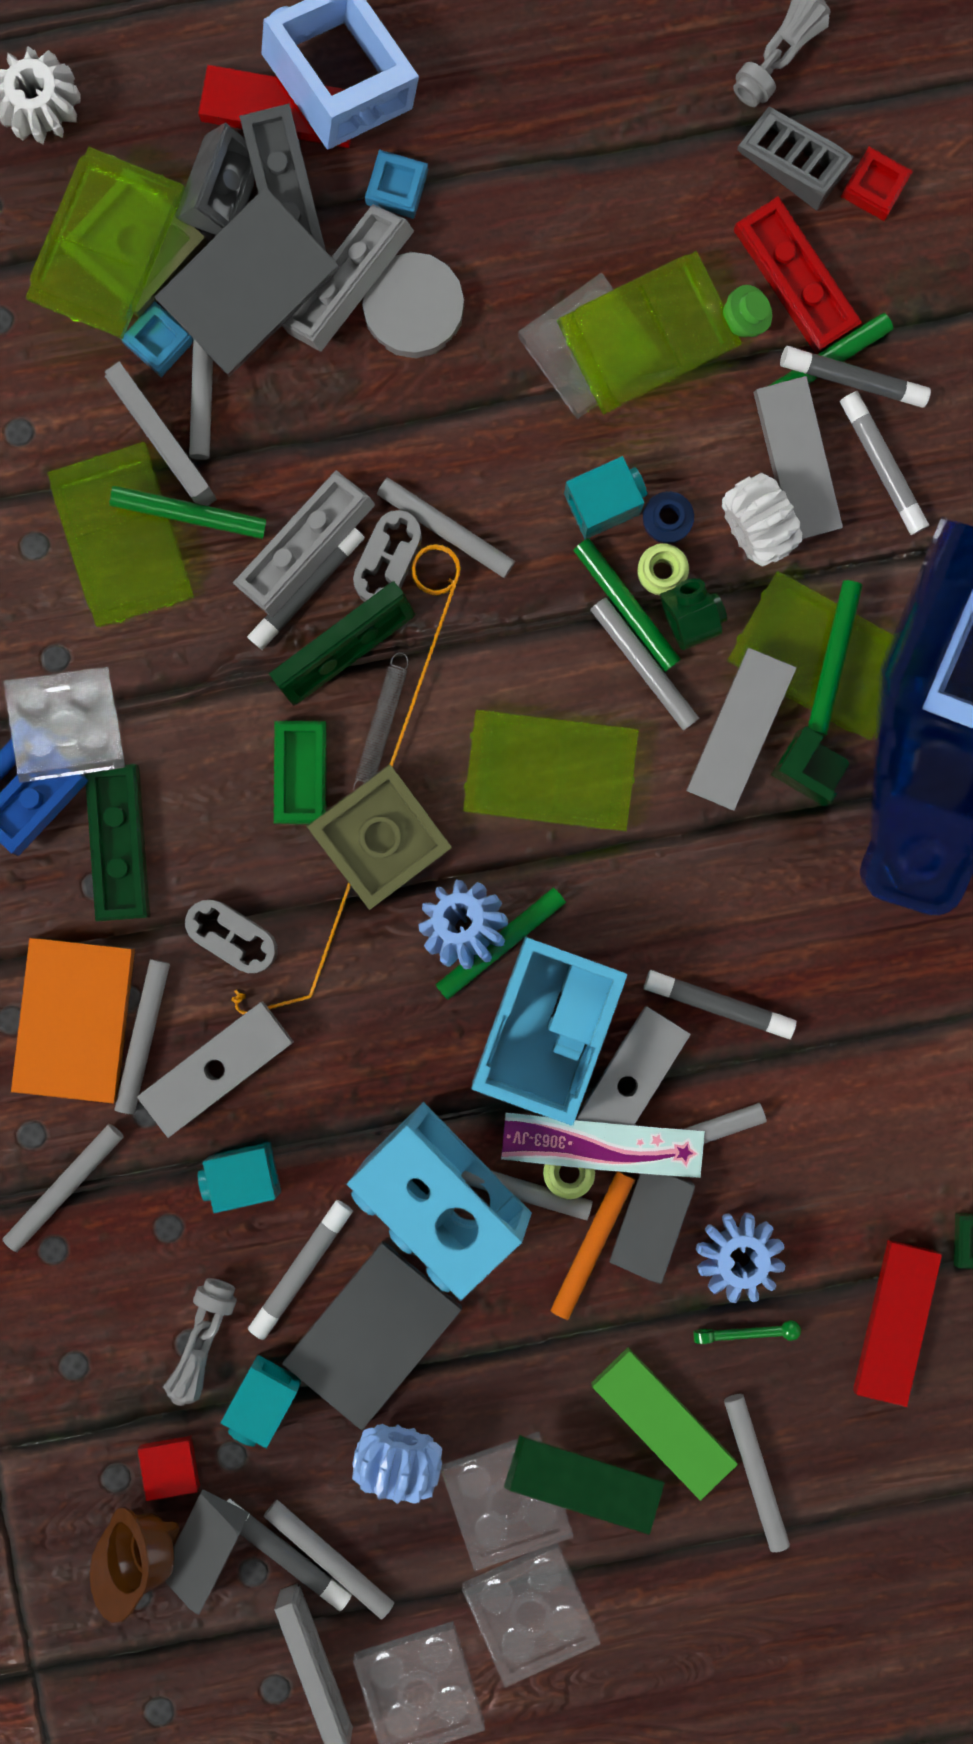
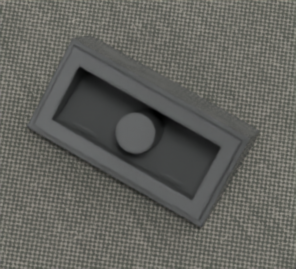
(218, 181)
(652, 1225)
(204, 1548)

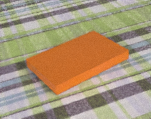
(73, 1020)

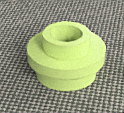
(667, 554)
(568, 1190)

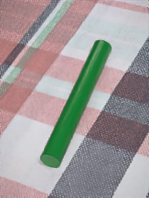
(849, 345)
(187, 512)
(627, 604)
(835, 656)
(512, 933)

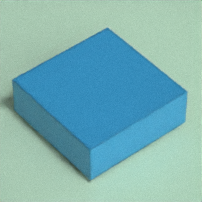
(396, 183)
(157, 339)

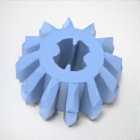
(456, 906)
(759, 1251)
(397, 1463)

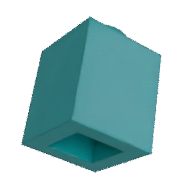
(605, 496)
(239, 1178)
(260, 1403)

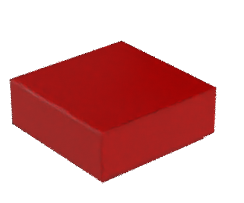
(876, 183)
(168, 1468)

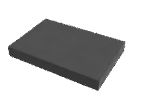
(247, 281)
(372, 1335)

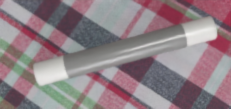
(884, 463)
(300, 1270)

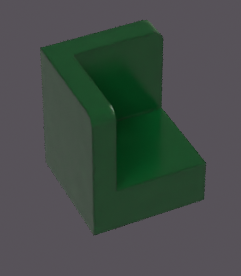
(811, 767)

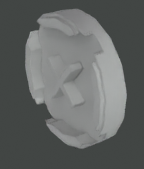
(414, 305)

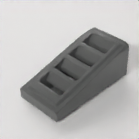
(797, 180)

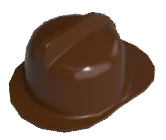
(130, 1561)

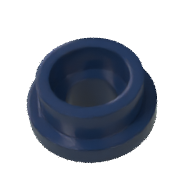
(657, 528)

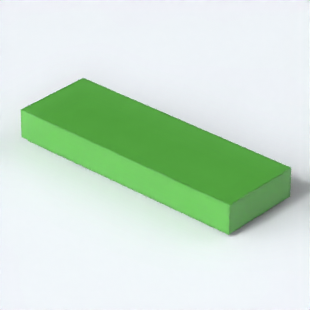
(664, 1423)

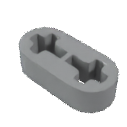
(377, 549)
(224, 946)

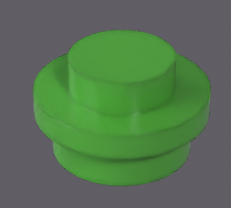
(747, 311)

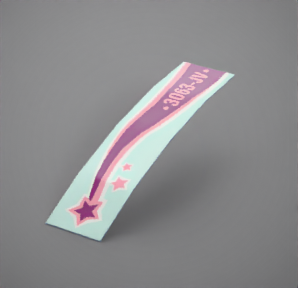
(603, 1146)

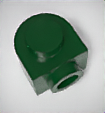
(693, 613)

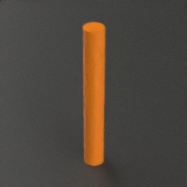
(592, 1245)

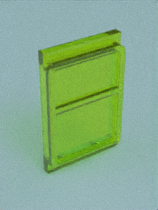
(104, 242)
(648, 332)
(121, 555)
(795, 628)
(550, 770)

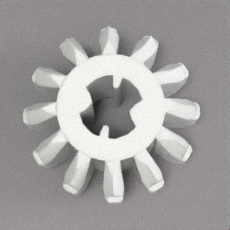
(54, 101)
(762, 519)

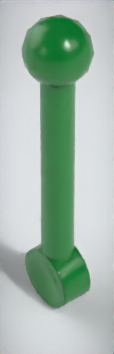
(789, 1330)

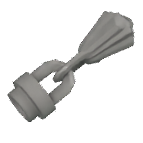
(801, 24)
(188, 1377)

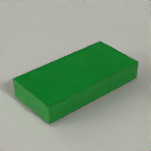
(300, 771)

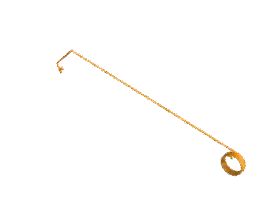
(240, 996)

